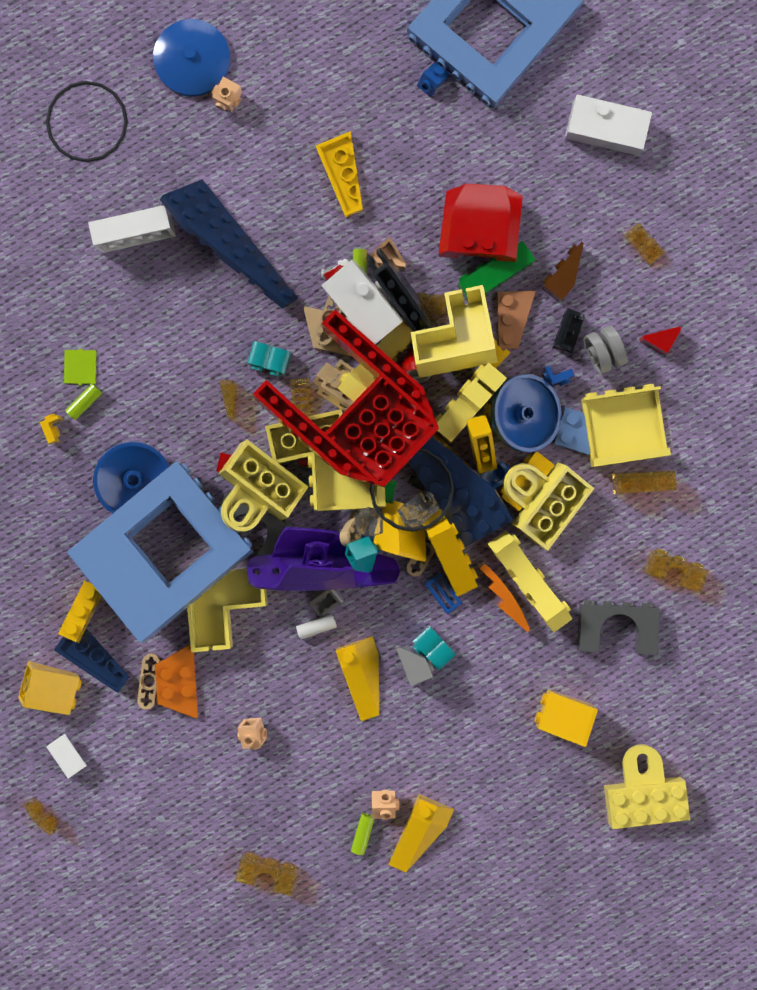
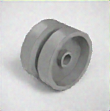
(605, 349)

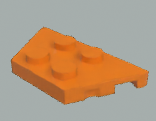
(177, 682)

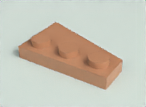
(512, 316)

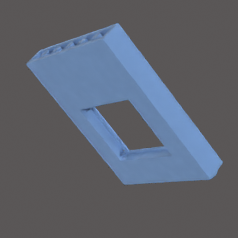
(468, 65)
(128, 576)

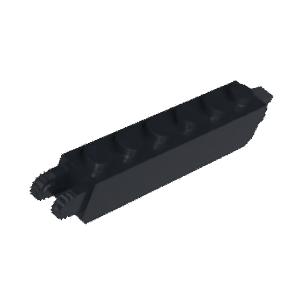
(402, 294)

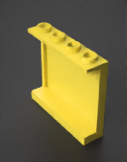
(624, 425)
(339, 492)

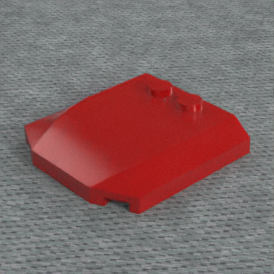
(481, 222)

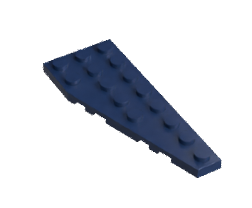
(205, 216)
(475, 502)

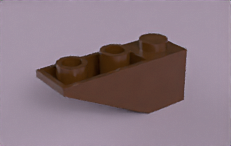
(564, 278)

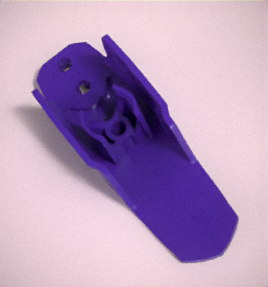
(315, 561)

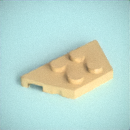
(313, 318)

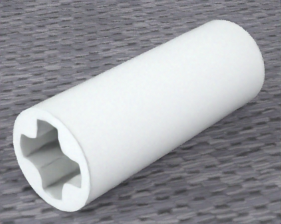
(316, 626)

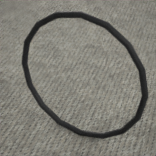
(79, 84)
(433, 522)

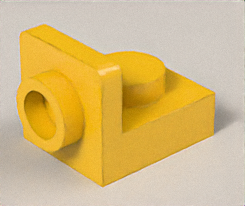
(51, 432)

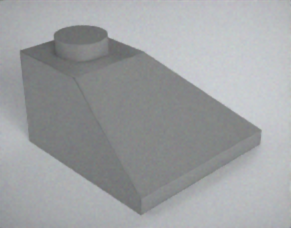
(414, 665)

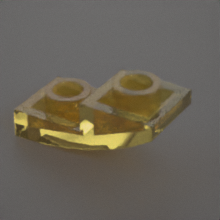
(643, 243)
(434, 303)
(46, 822)

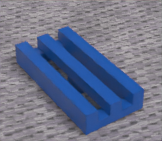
(434, 580)

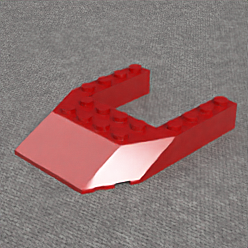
(381, 425)

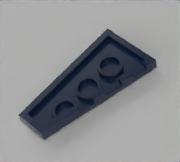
(94, 660)

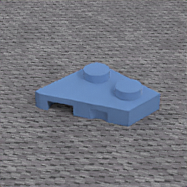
(573, 432)

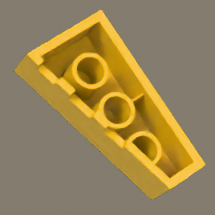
(450, 554)

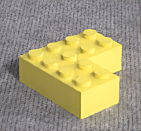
(463, 342)
(471, 399)
(210, 613)

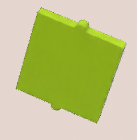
(80, 366)

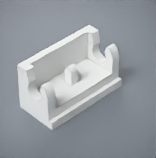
(66, 756)

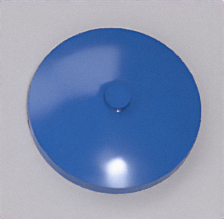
(191, 57)
(526, 413)
(125, 472)

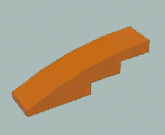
(508, 602)

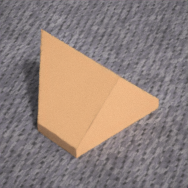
(392, 252)

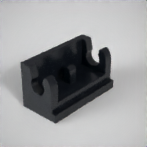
(568, 330)

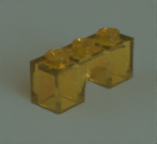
(644, 482)
(692, 575)
(283, 874)

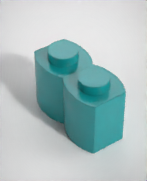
(269, 358)
(433, 648)

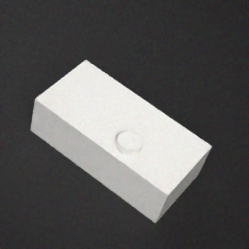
(608, 125)
(132, 229)
(362, 302)

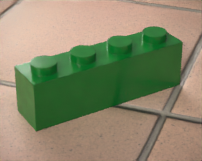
(496, 272)

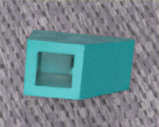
(362, 554)

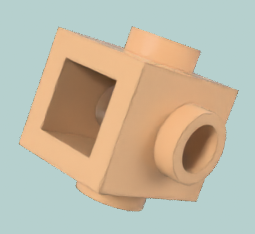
(226, 95)
(252, 733)
(384, 804)

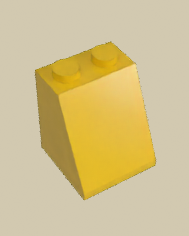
(400, 541)
(49, 689)
(566, 717)

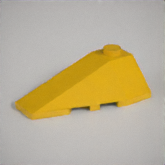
(361, 671)
(422, 828)

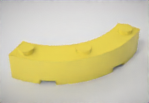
(359, 379)
(530, 581)

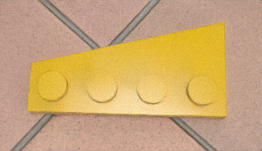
(341, 169)

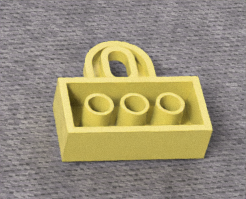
(260, 486)
(548, 502)
(645, 796)

